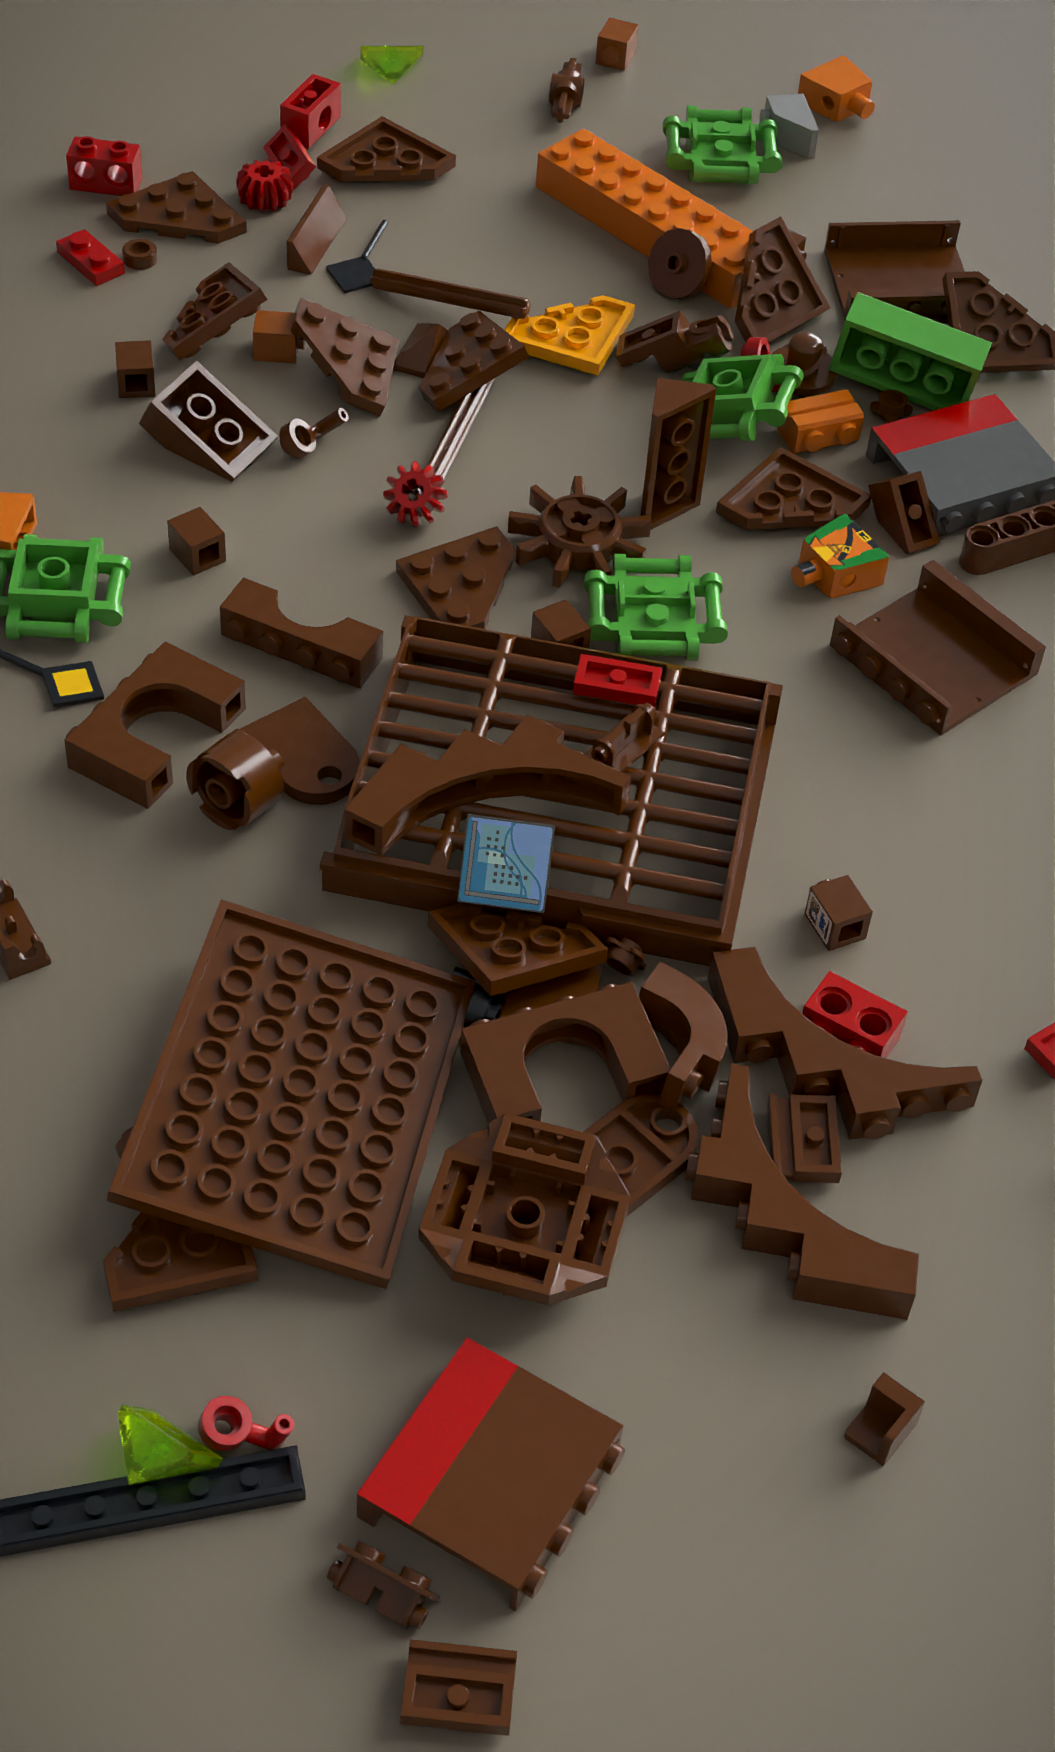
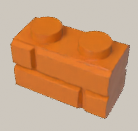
(822, 422)

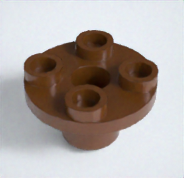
(811, 356)

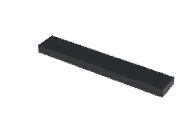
(119, 1508)

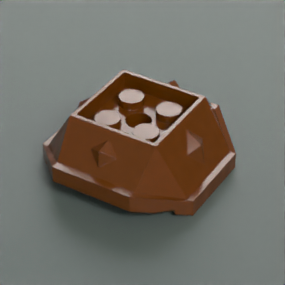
(534, 1175)

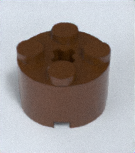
(236, 780)

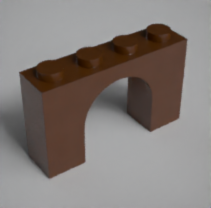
(163, 683)
(605, 1021)

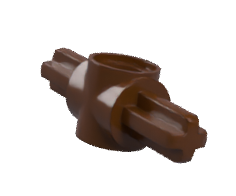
(566, 90)

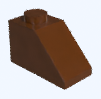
(905, 511)

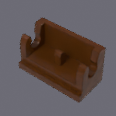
(19, 944)

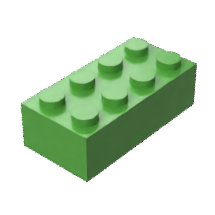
(908, 354)

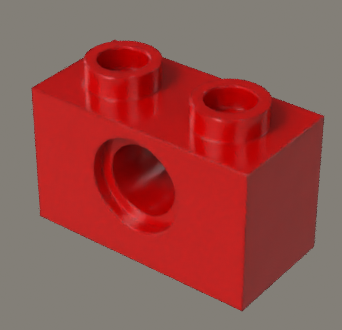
(312, 108)

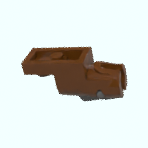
(676, 342)

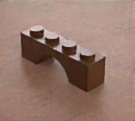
(342, 651)

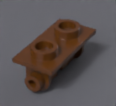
(627, 739)
(402, 1592)

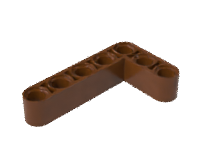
(1009, 539)

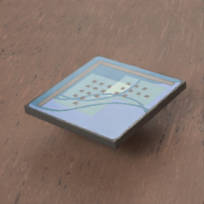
(506, 863)

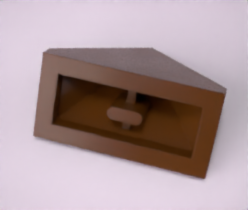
(420, 349)

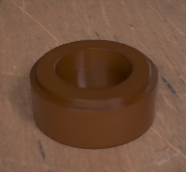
(139, 254)

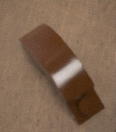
(692, 1023)

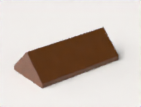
(677, 449)

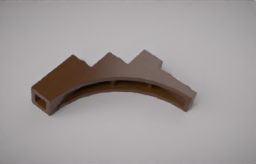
(473, 769)
(813, 1062)
(825, 1258)

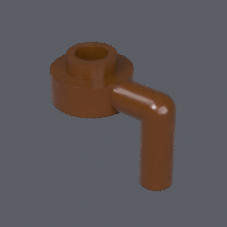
(300, 439)

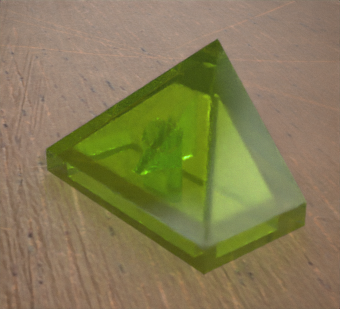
(391, 61)
(159, 1448)

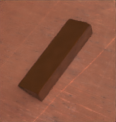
(315, 232)

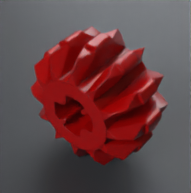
(264, 185)
(404, 485)

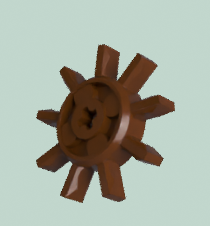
(577, 530)

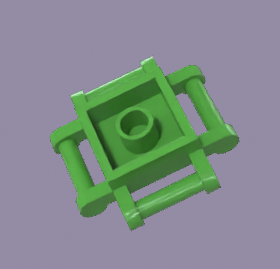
(721, 145)
(745, 392)
(57, 584)
(655, 612)

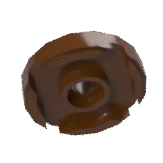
(693, 267)

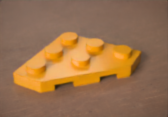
(575, 335)

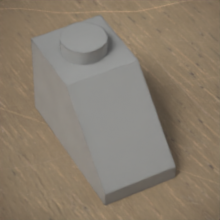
(794, 123)

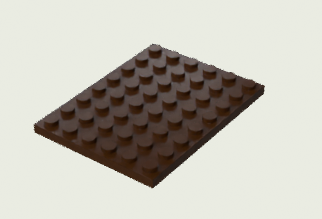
(296, 1095)

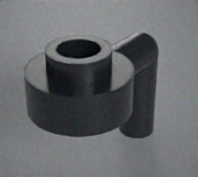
(481, 1004)

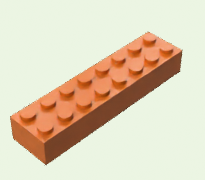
(641, 205)

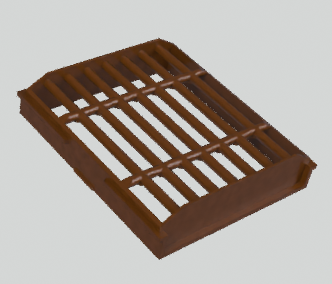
(555, 665)

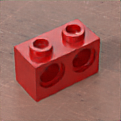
(104, 166)
(855, 1015)

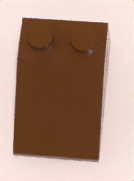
(207, 424)

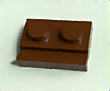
(805, 1137)
(458, 1687)

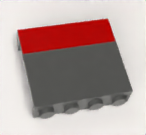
(972, 461)

